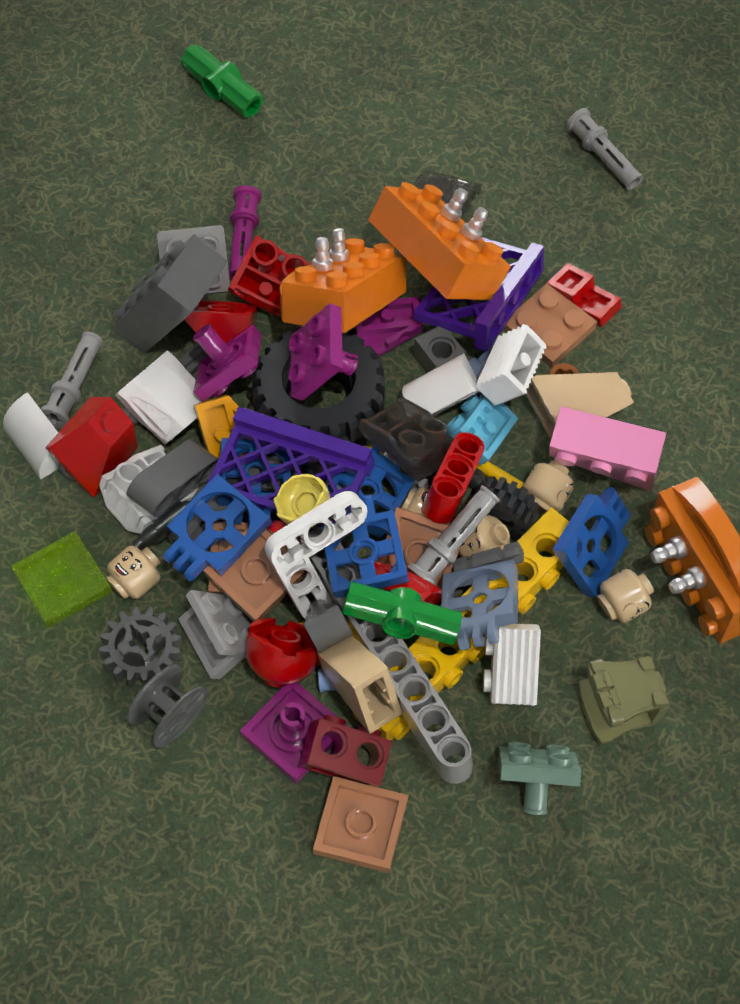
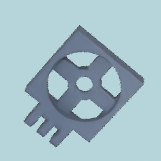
(482, 621)

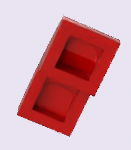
(580, 289)

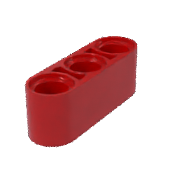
(453, 478)

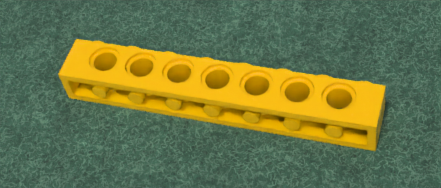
(542, 574)

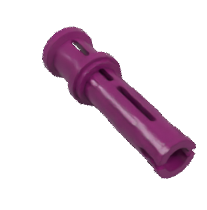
(243, 225)

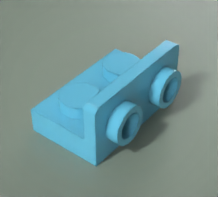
(485, 421)

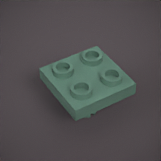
(538, 770)

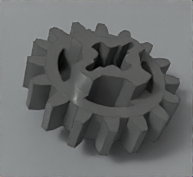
(148, 631)

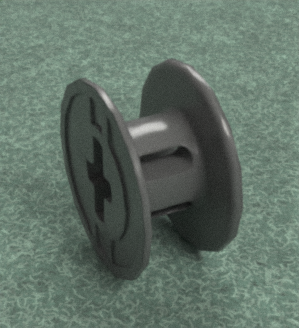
(157, 696)

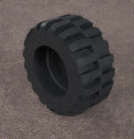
(341, 421)

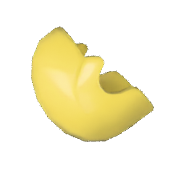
(300, 496)

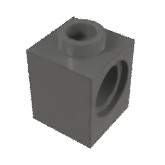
(436, 344)

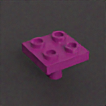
(318, 352)
(225, 360)
(282, 726)

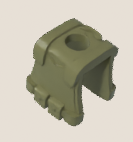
(621, 697)

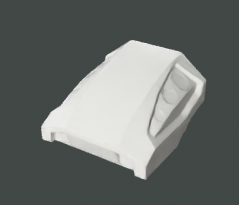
(162, 397)
(115, 485)

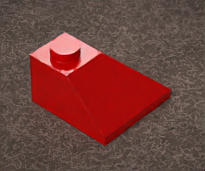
(224, 316)
(94, 442)

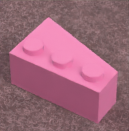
(607, 447)

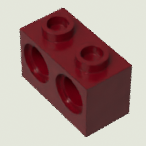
(344, 759)

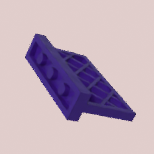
(495, 313)
(294, 440)

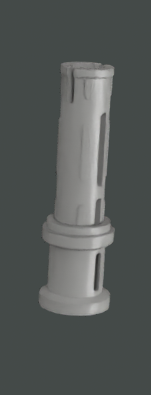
(595, 139)
(66, 391)
(443, 549)

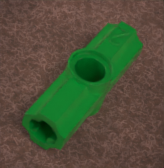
(221, 81)
(402, 613)

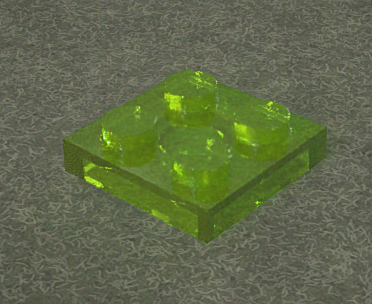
(61, 579)

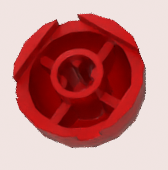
(280, 652)

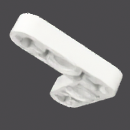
(298, 555)

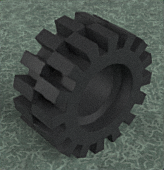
(515, 507)

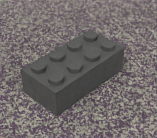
(168, 293)

